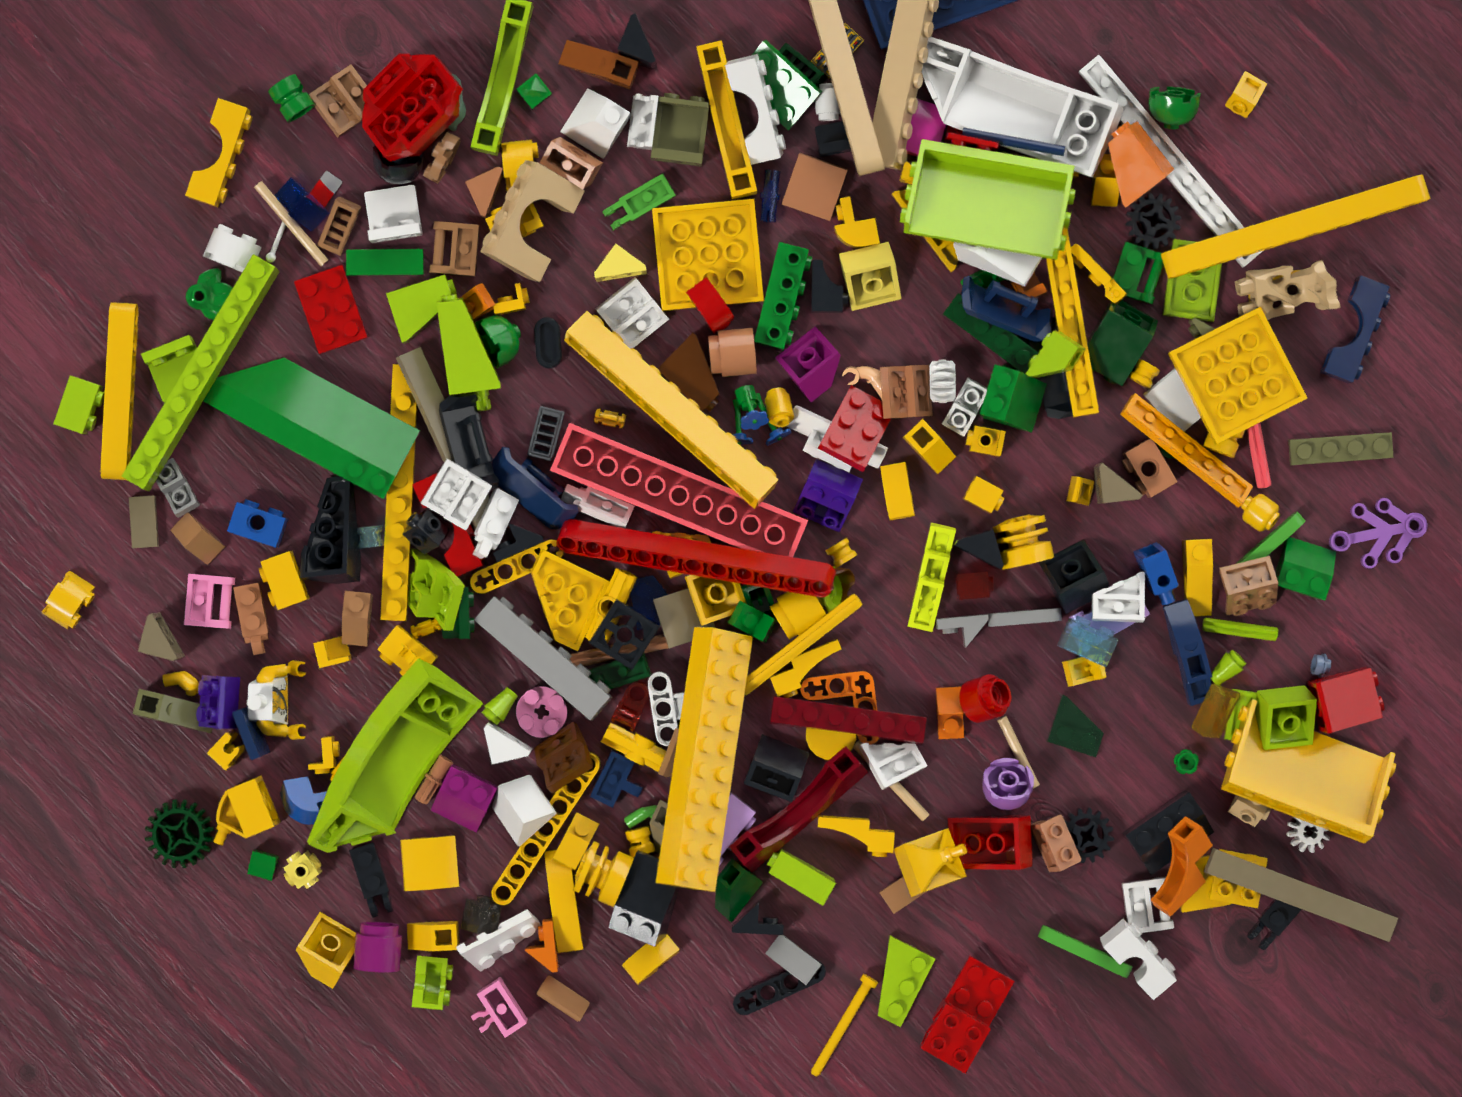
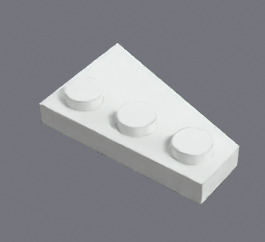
(492, 946)

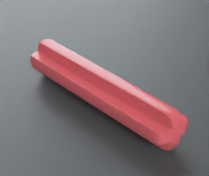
(1259, 456)

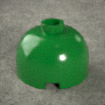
(1173, 106)
(499, 339)

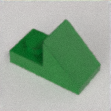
(752, 621)

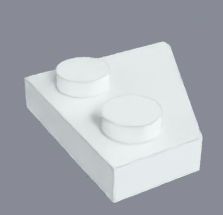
(1121, 601)

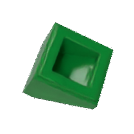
(262, 864)

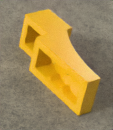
(789, 681)
(877, 841)

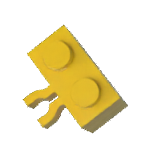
(404, 650)

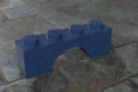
(1367, 299)

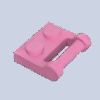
(200, 601)

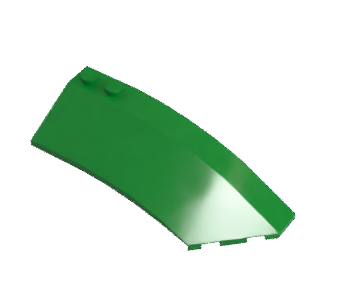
(317, 421)

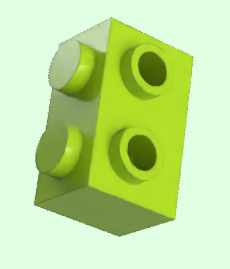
(79, 405)

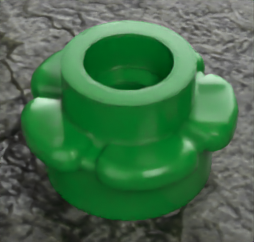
(1184, 755)

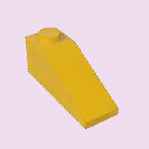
(1198, 575)

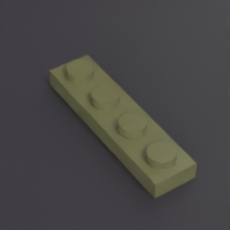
(1340, 448)

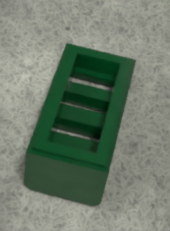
(820, 76)

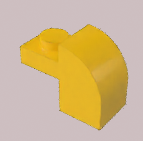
(852, 233)

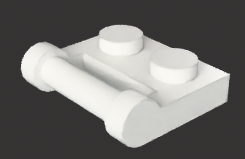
(1139, 907)

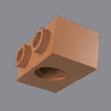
(571, 162)
(1162, 475)

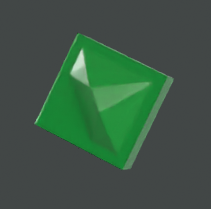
(534, 91)

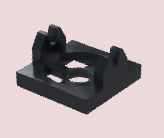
(649, 630)

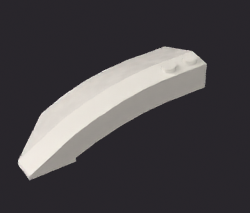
(1011, 102)

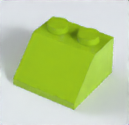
(1286, 717)

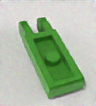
(641, 200)

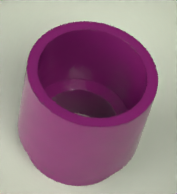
(378, 947)

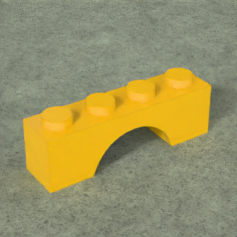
(209, 184)

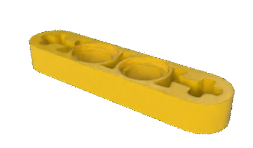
(516, 565)

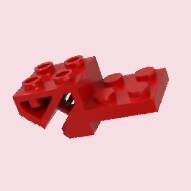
(966, 1014)

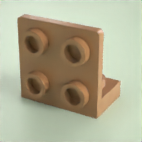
(1249, 585)

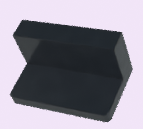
(832, 139)

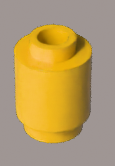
(779, 407)

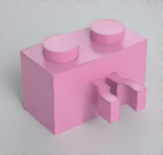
(501, 1007)

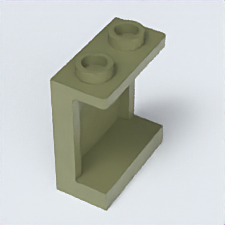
(680, 130)

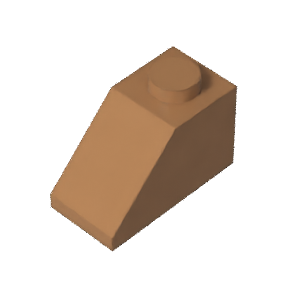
(356, 618)

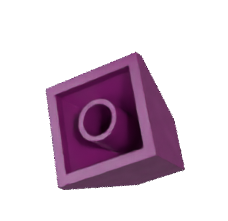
(811, 363)

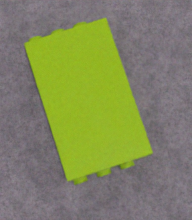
(989, 199)

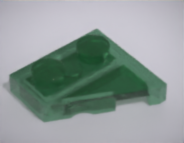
(1074, 729)

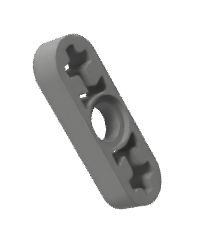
(1024, 617)

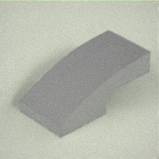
(793, 959)

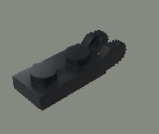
(371, 876)
(1276, 918)

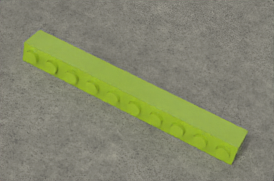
(200, 373)

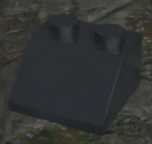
(1074, 576)

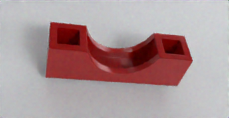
(460, 554)

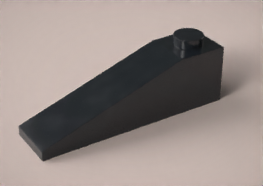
(333, 544)

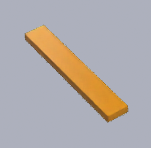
(1186, 450)

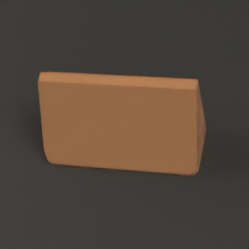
(563, 998)

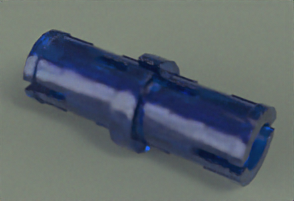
(770, 195)

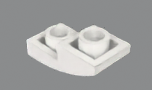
(965, 407)

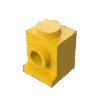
(995, 446)

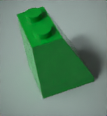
(1013, 399)

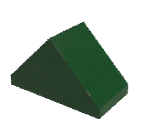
(758, 598)

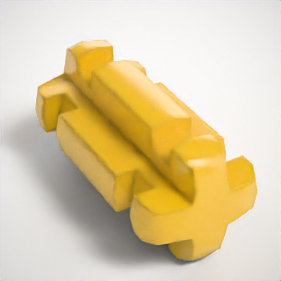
(609, 418)
(425, 628)

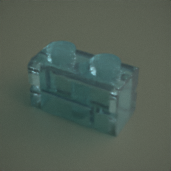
(1088, 641)

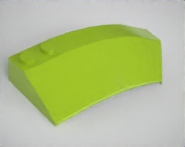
(392, 757)

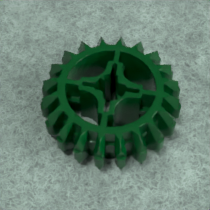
(189, 838)

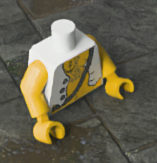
(269, 700)

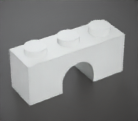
(1125, 942)

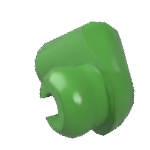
(639, 815)

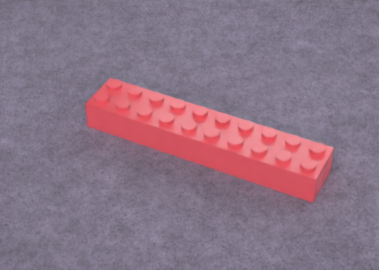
(675, 493)

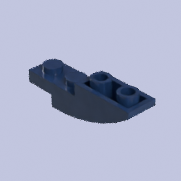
(1189, 649)

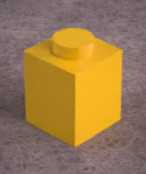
(984, 495)

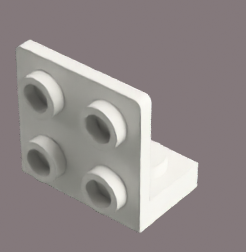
(393, 214)

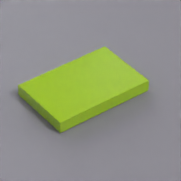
(1193, 293)

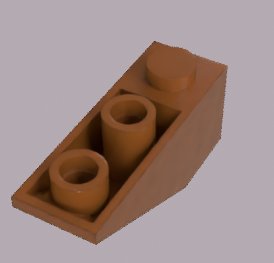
(599, 64)

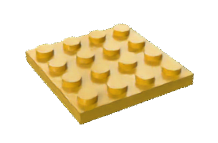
(712, 243)
(1237, 375)

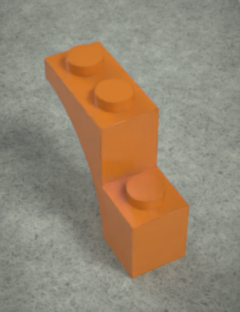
(1183, 878)

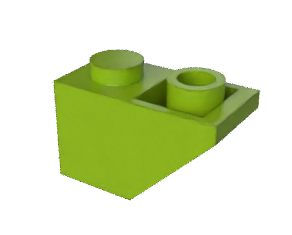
(1056, 356)

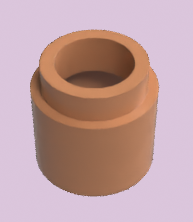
(733, 352)

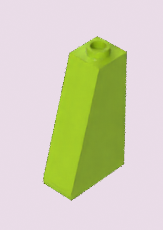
(464, 352)

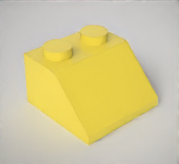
(870, 276)

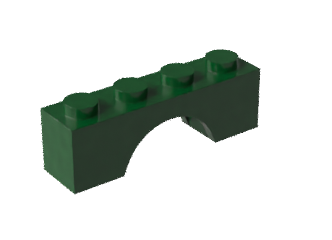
(995, 338)

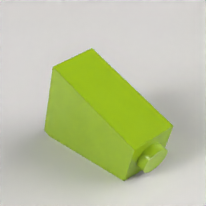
(416, 305)
(801, 876)

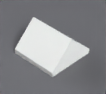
(503, 745)
(522, 808)

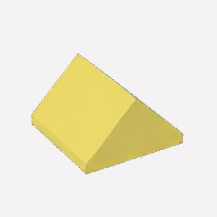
(619, 265)

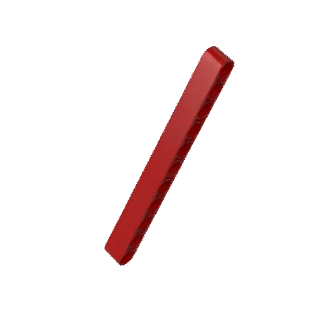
(696, 558)

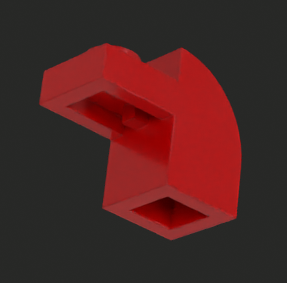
(710, 305)

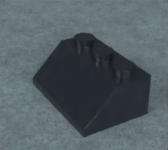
(1150, 835)

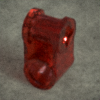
(630, 706)

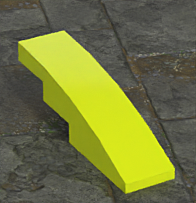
(931, 577)

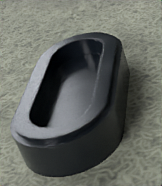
(548, 342)

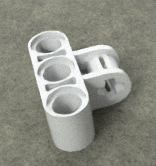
(666, 695)

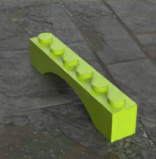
(503, 76)

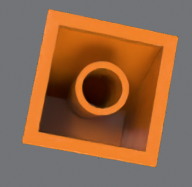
(1136, 162)

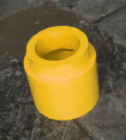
(797, 612)

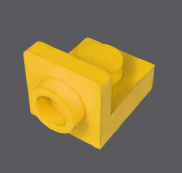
(1246, 94)
(508, 305)

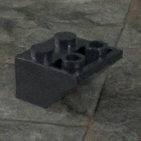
(776, 768)

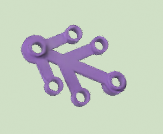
(1382, 531)

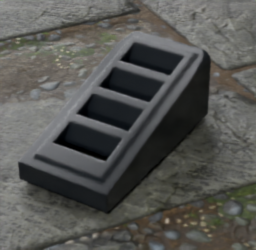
(539, 453)

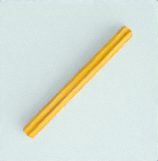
(802, 642)

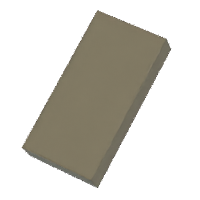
(143, 521)

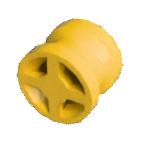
(1144, 373)
(841, 552)

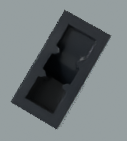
(826, 295)

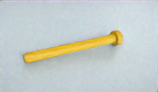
(867, 983)

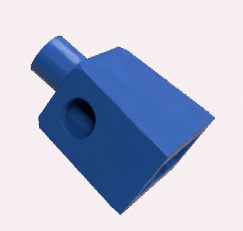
(1156, 563)

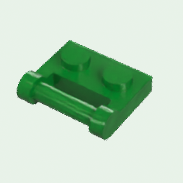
(1130, 270)

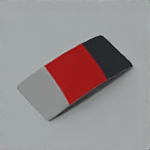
(325, 188)

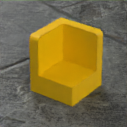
(331, 652)

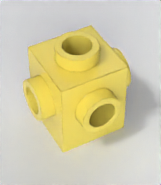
(311, 865)

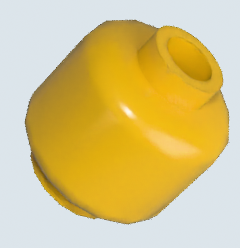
(1260, 512)

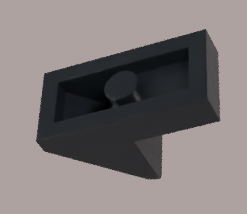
(524, 540)
(749, 923)

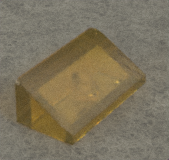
(1215, 711)

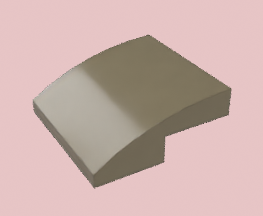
(678, 617)

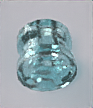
(370, 536)

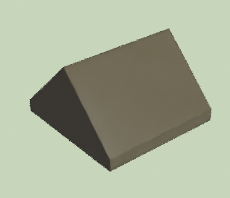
(1112, 487)
(159, 640)

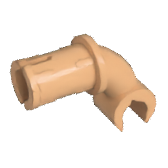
(864, 372)

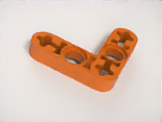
(849, 690)

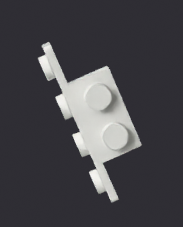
(815, 428)

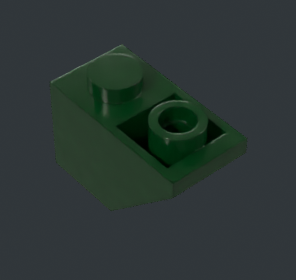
(734, 889)

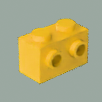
(283, 580)

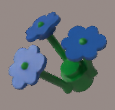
(748, 400)

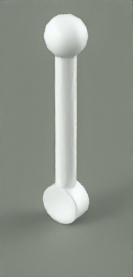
(270, 257)

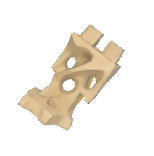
(1271, 285)

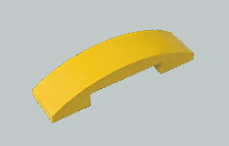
(563, 905)

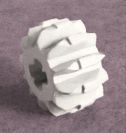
(942, 381)
(1305, 840)

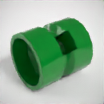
(292, 99)

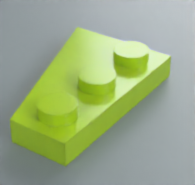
(902, 980)

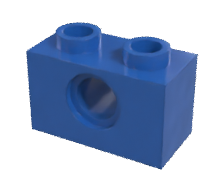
(242, 524)

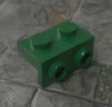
(463, 624)

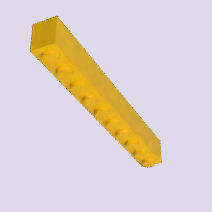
(671, 409)

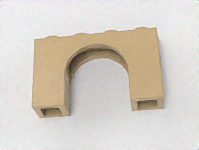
(505, 240)

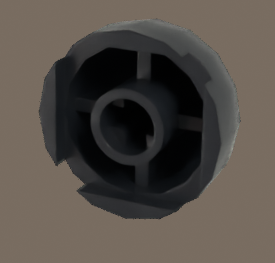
(397, 171)

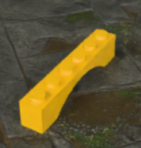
(726, 120)

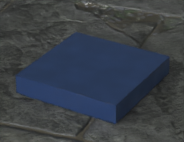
(251, 735)

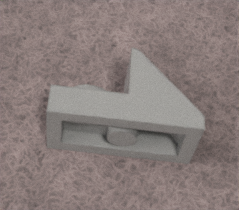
(970, 626)

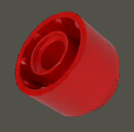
(984, 698)

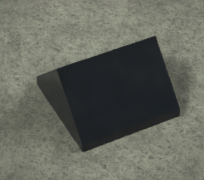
(635, 44)
(982, 546)

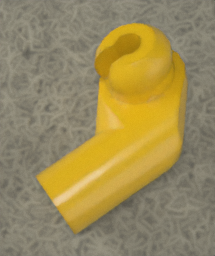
(184, 680)

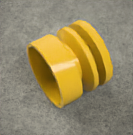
(1023, 541)
(603, 873)

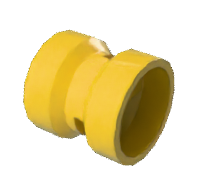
(639, 835)

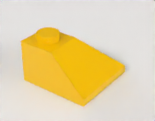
(327, 949)

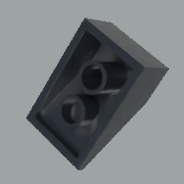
(644, 905)

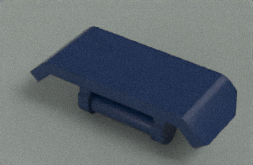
(1006, 309)
(533, 489)

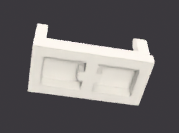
(642, 121)

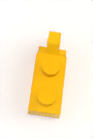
(1098, 274)

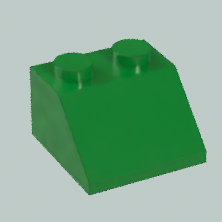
(1305, 568)

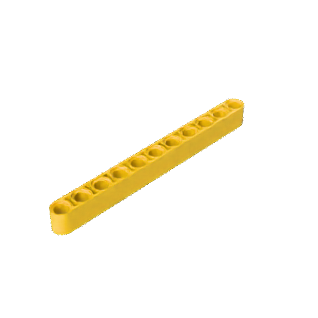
(1295, 226)

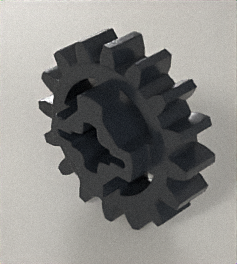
(1156, 210)
(1091, 824)

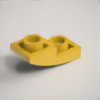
(897, 491)
(649, 959)

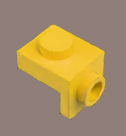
(1082, 670)
(330, 751)

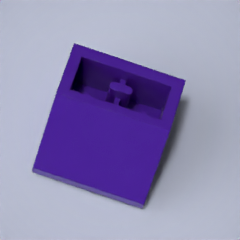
(827, 495)
(218, 701)

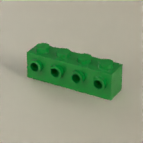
(781, 296)

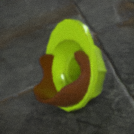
(842, 583)

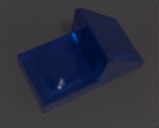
(301, 204)

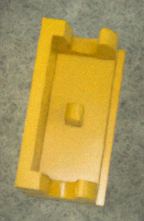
(224, 752)

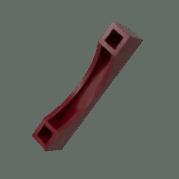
(848, 720)
(830, 784)

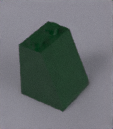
(1119, 341)

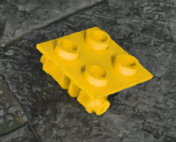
(1232, 893)

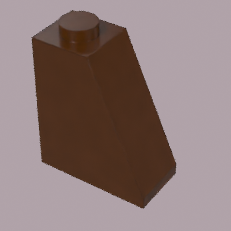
(691, 374)

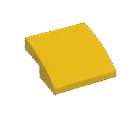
(429, 863)

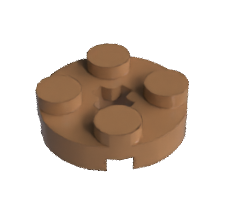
(444, 155)

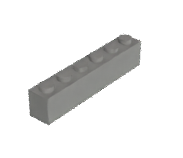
(543, 658)

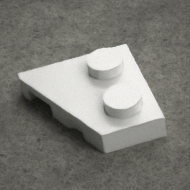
(892, 762)

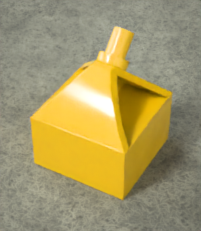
(245, 810)
(930, 862)

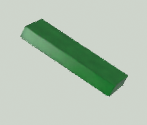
(384, 262)

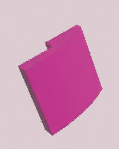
(926, 125)

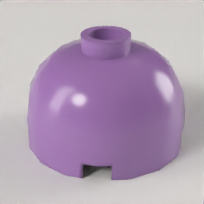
(1007, 784)

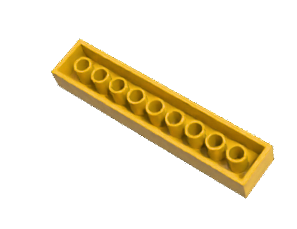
(704, 759)

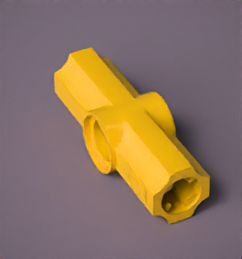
(618, 588)
(634, 746)

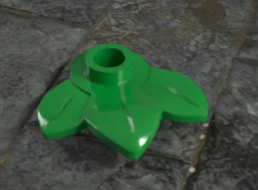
(213, 293)

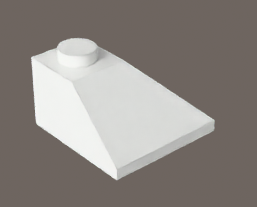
(596, 123)

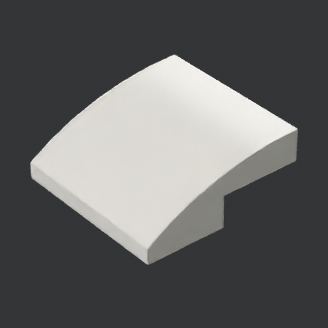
(632, 313)
(1173, 400)
(456, 494)

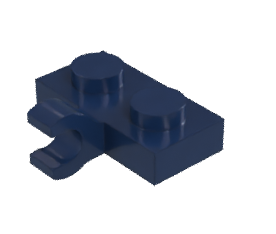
(614, 780)

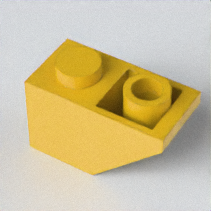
(929, 446)
(433, 936)

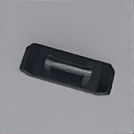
(1056, 395)
(466, 436)

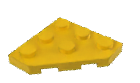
(567, 597)

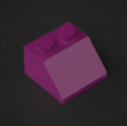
(464, 798)

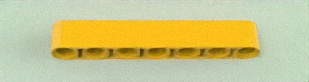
(119, 389)
(541, 840)

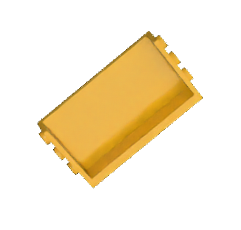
(1317, 783)

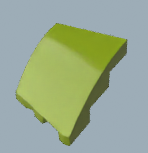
(434, 590)

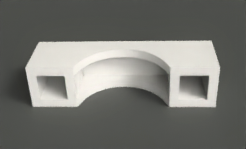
(747, 77)

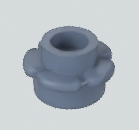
(1320, 665)

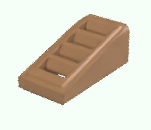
(348, 205)

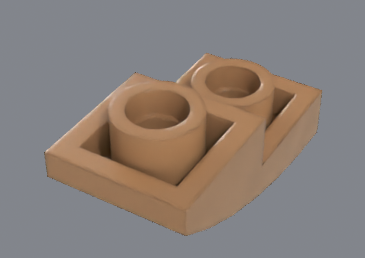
(897, 895)

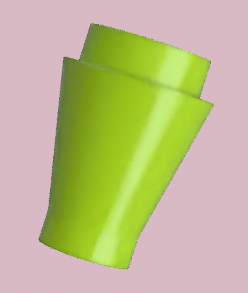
(1227, 667)
(499, 706)

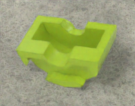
(431, 983)

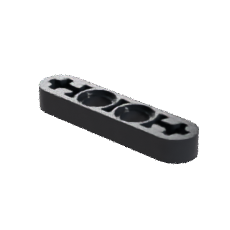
(780, 991)

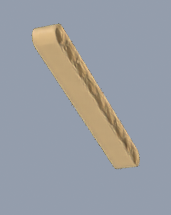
(847, 86)

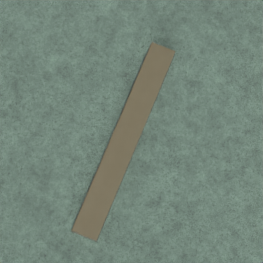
(428, 397)
(1300, 895)

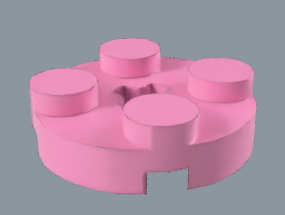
(553, 703)

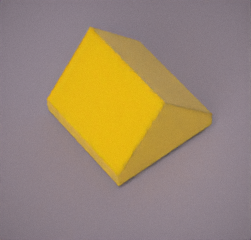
(1080, 490)

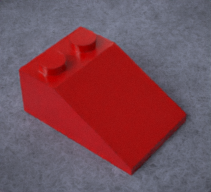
(993, 841)

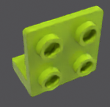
(169, 362)

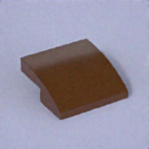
(563, 757)

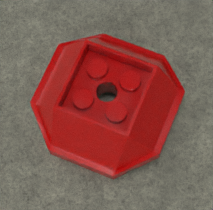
(410, 105)

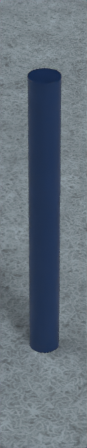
(1016, 142)

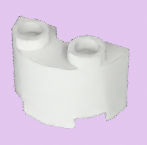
(230, 249)

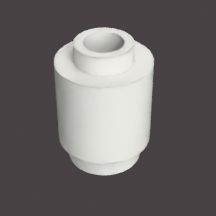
(826, 104)

